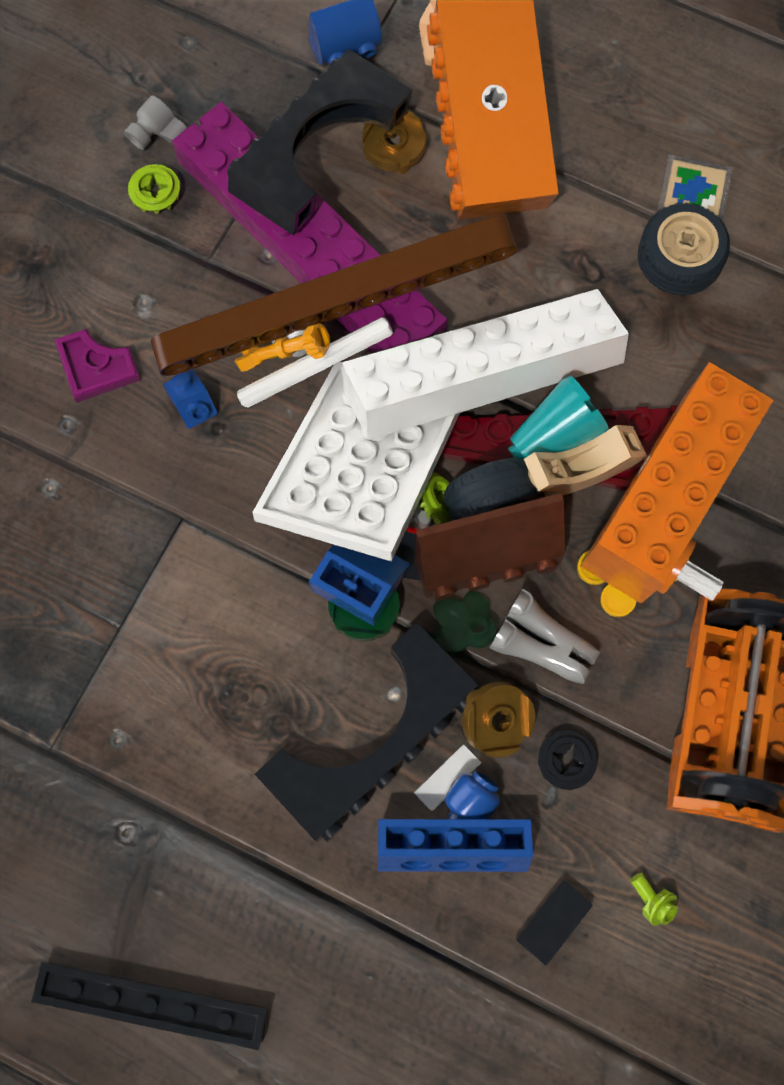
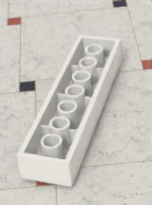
(483, 363)

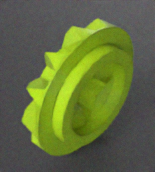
(141, 185)
(434, 504)

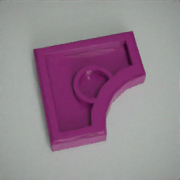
(93, 367)

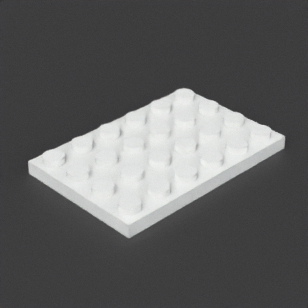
(351, 487)

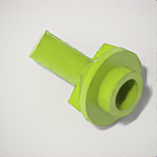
(659, 907)

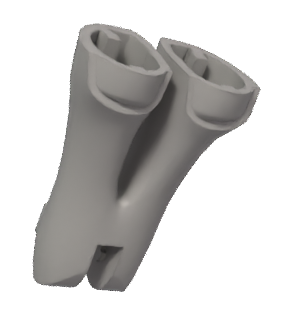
(533, 619)

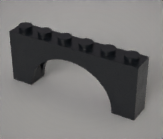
(344, 93)
(324, 796)

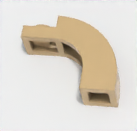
(587, 463)

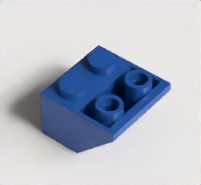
(358, 581)

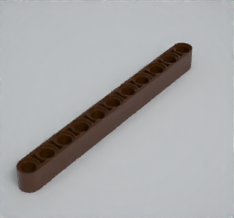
(334, 295)

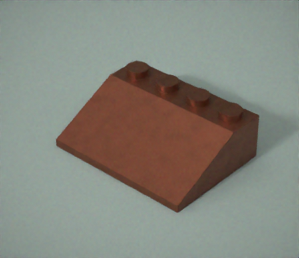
(491, 547)

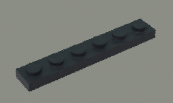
(150, 1005)

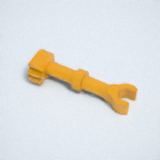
(314, 340)

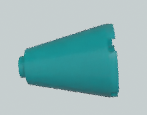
(559, 422)

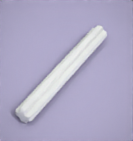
(308, 366)

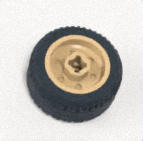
(683, 249)
(490, 488)

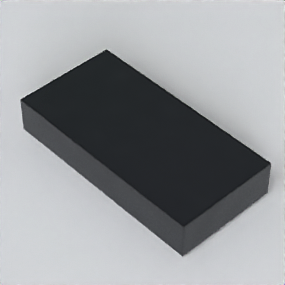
(554, 922)

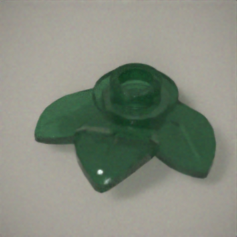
(458, 621)

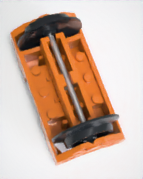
(733, 670)

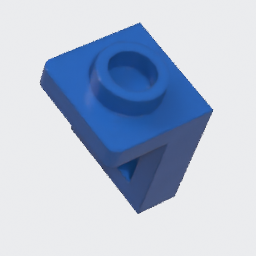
(190, 398)

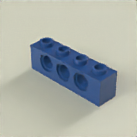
(454, 845)

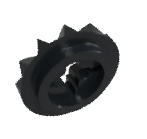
(583, 754)

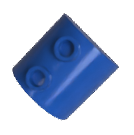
(345, 27)

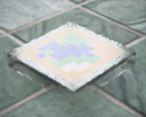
(696, 183)

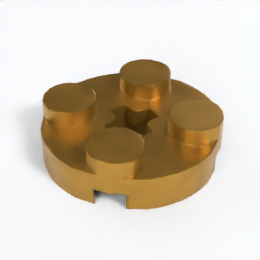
(397, 157)
(481, 708)

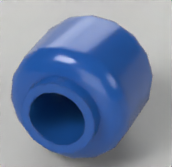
(472, 797)

